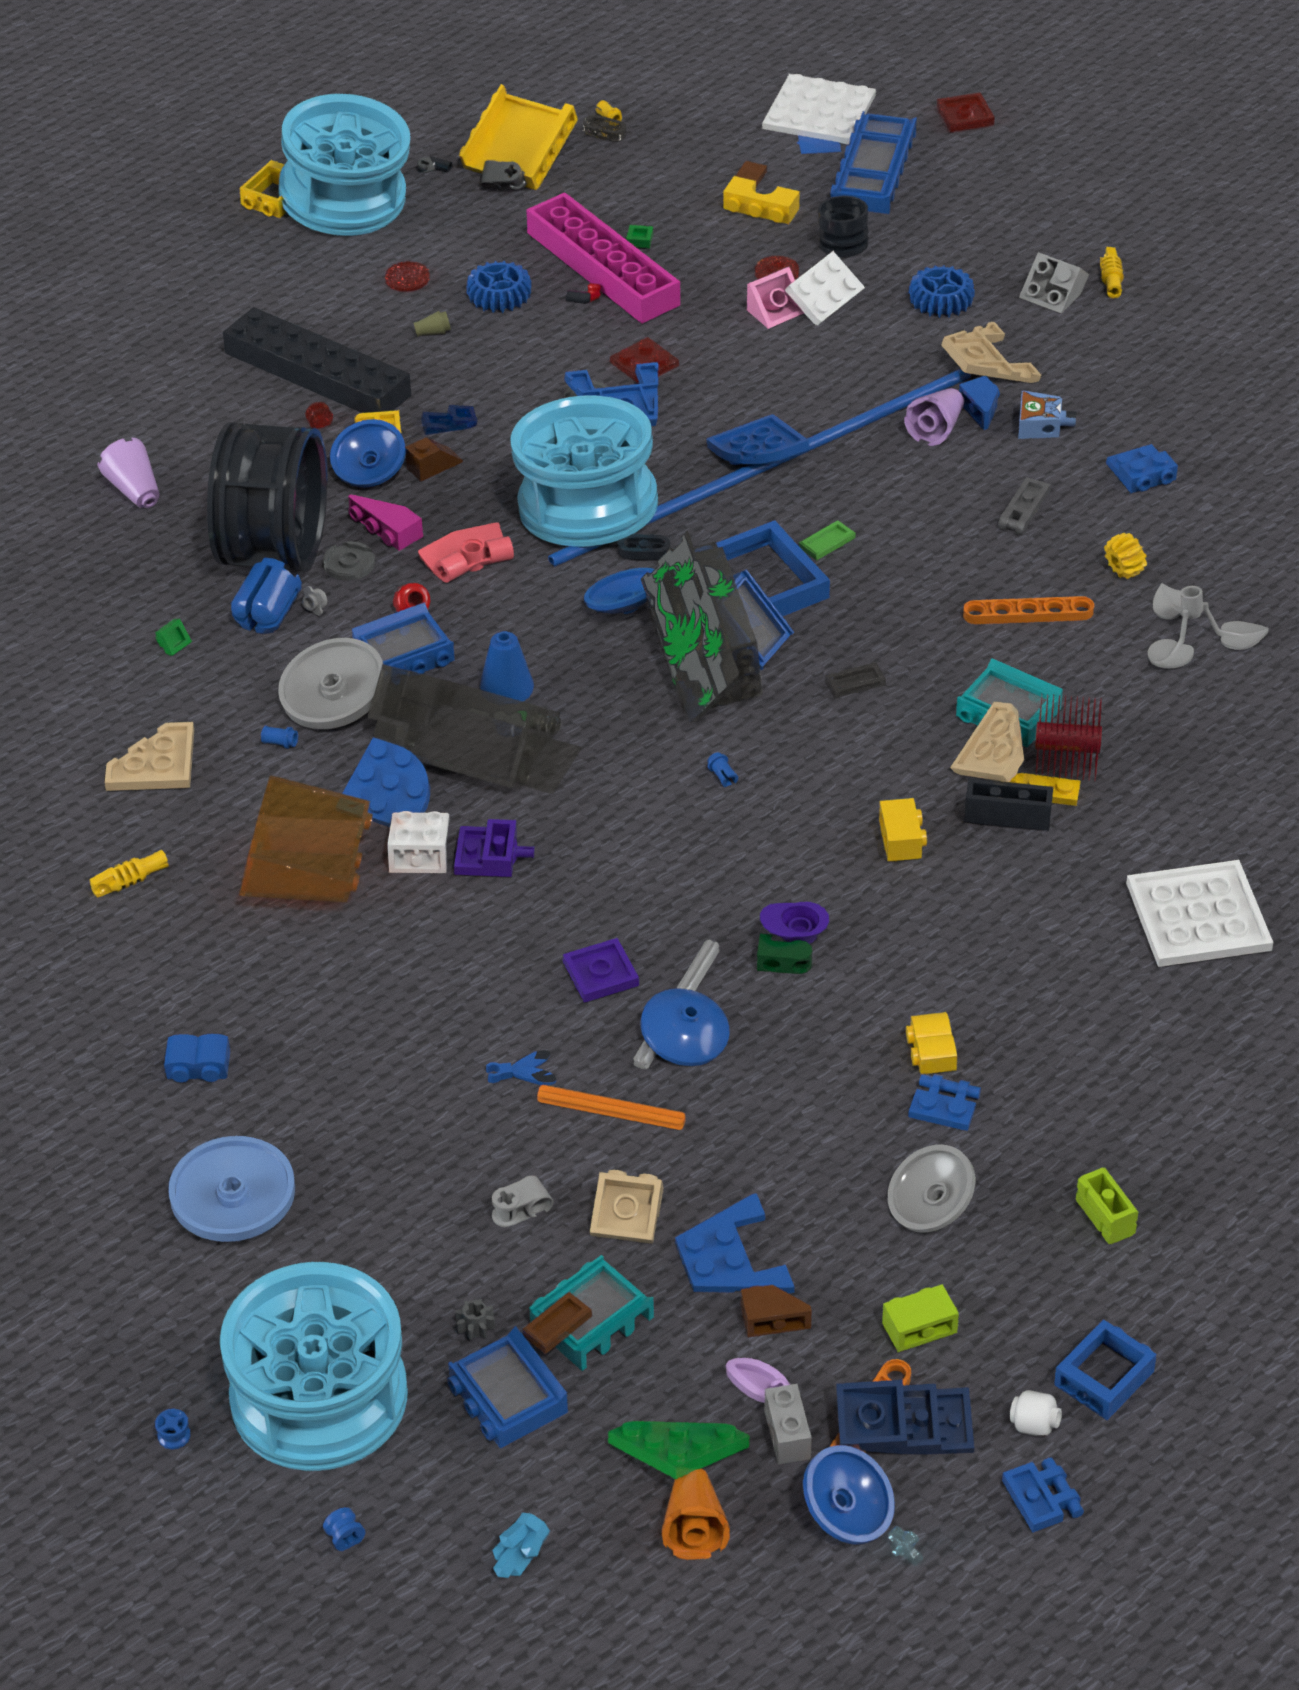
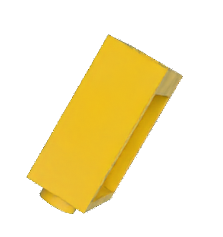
(257, 184)

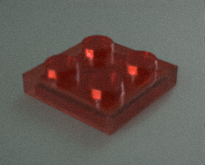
(965, 112)
(643, 352)

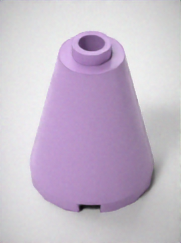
(934, 415)
(130, 471)

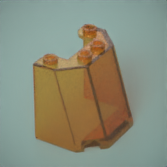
(305, 843)

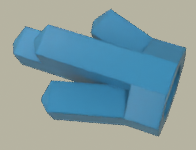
(519, 1545)

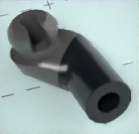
(431, 163)

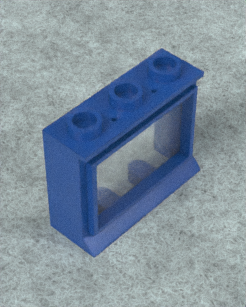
(767, 623)
(408, 640)
(508, 1389)

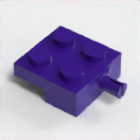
(489, 849)

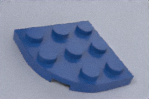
(758, 442)
(390, 780)

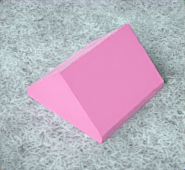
(770, 301)

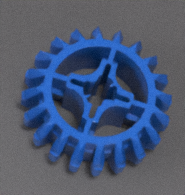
(498, 286)
(941, 291)

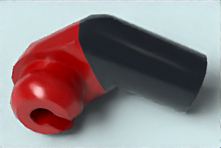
(584, 297)

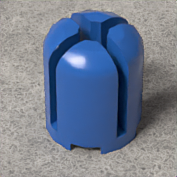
(265, 596)

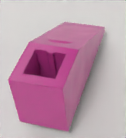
(390, 521)

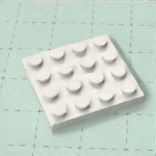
(818, 108)
(1199, 913)

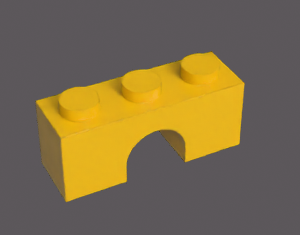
(777, 206)

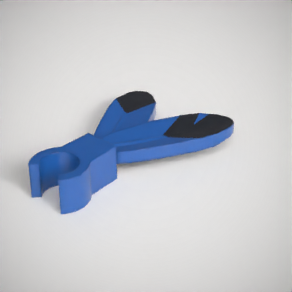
(523, 1069)

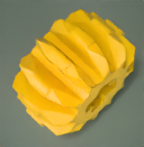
(1125, 555)

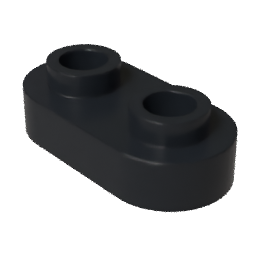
(643, 546)

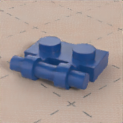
(944, 1109)
(1035, 1500)

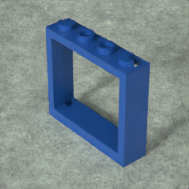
(816, 583)

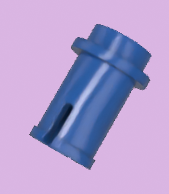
(286, 737)
(719, 764)

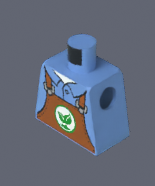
(1042, 416)

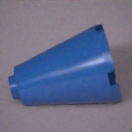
(506, 668)

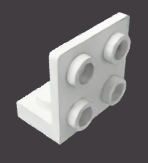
(418, 842)

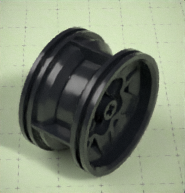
(267, 495)

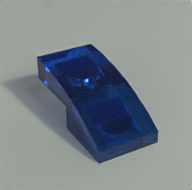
(456, 418)

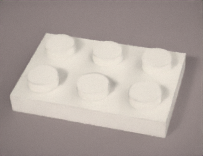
(824, 288)

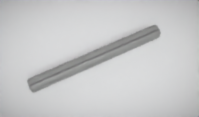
(689, 981)

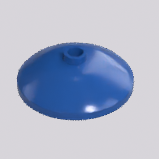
(366, 443)
(618, 592)
(682, 1037)
(859, 1487)

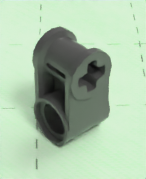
(502, 175)

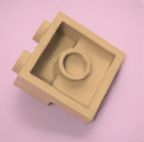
(626, 1206)

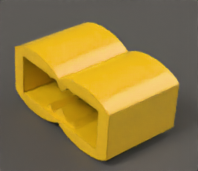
(933, 1043)

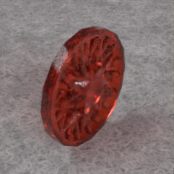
(775, 263)
(407, 276)

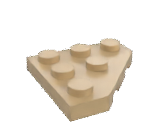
(994, 746)
(155, 762)

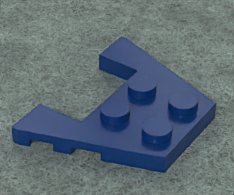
(640, 395)
(716, 1255)

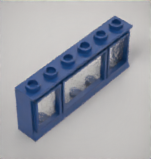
(875, 160)

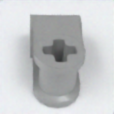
(522, 1199)

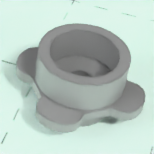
(314, 600)

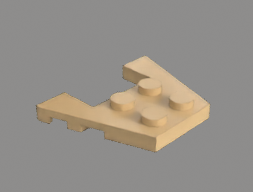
(979, 357)

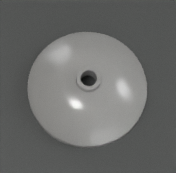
(923, 1180)

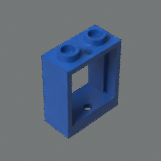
(1089, 1391)

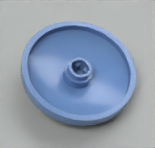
(231, 1188)

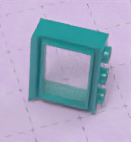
(1010, 686)
(613, 1307)

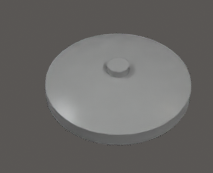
(330, 683)

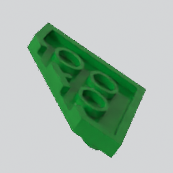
(678, 1446)

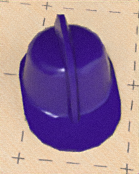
(795, 920)

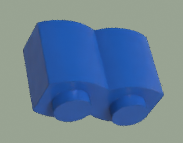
(197, 1057)

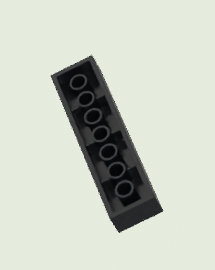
(316, 363)

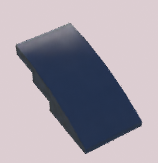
(904, 1418)

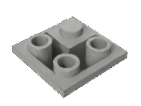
(1053, 283)

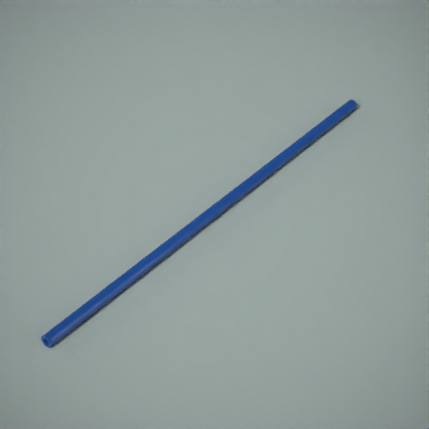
(754, 469)

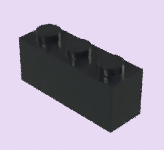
(1008, 804)

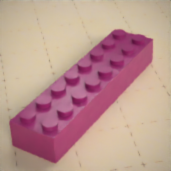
(603, 257)

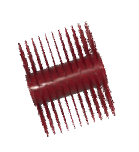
(1069, 737)

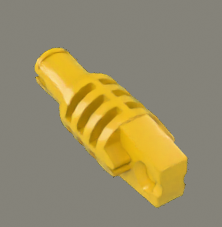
(1112, 272)
(128, 872)

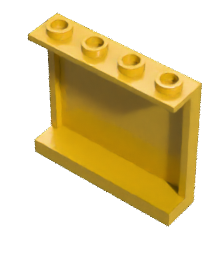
(519, 133)

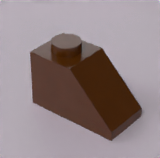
(429, 458)
(773, 1311)

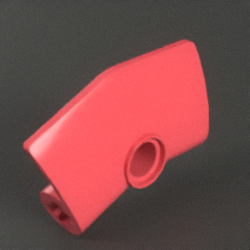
(466, 551)

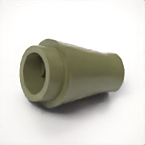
(433, 324)

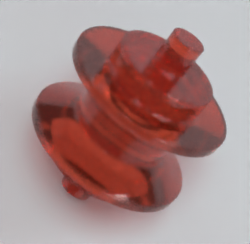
(319, 415)

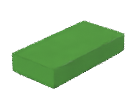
(827, 540)

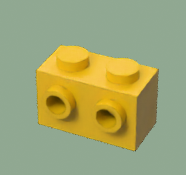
(901, 829)

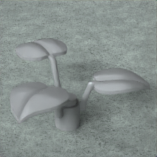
(1189, 603)

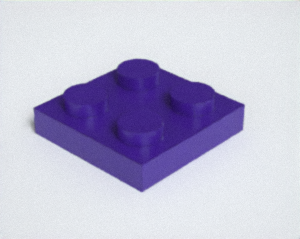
(600, 970)

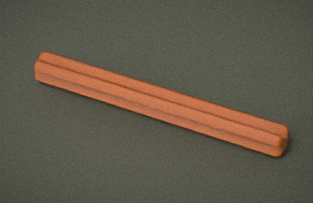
(611, 1107)

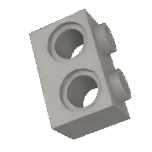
(787, 1424)

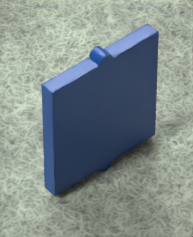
(816, 145)

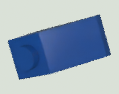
(980, 400)

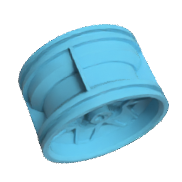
(343, 164)
(584, 470)
(315, 1393)

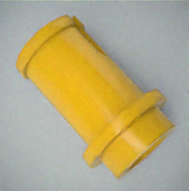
(608, 111)

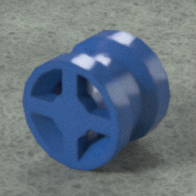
(172, 1420)
(343, 1528)

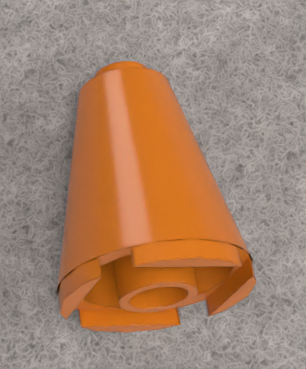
(694, 1518)

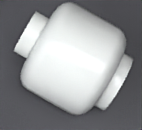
(1035, 1413)

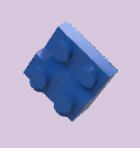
(1143, 468)

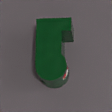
(783, 956)

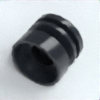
(843, 226)

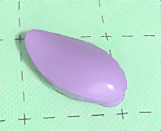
(754, 1377)

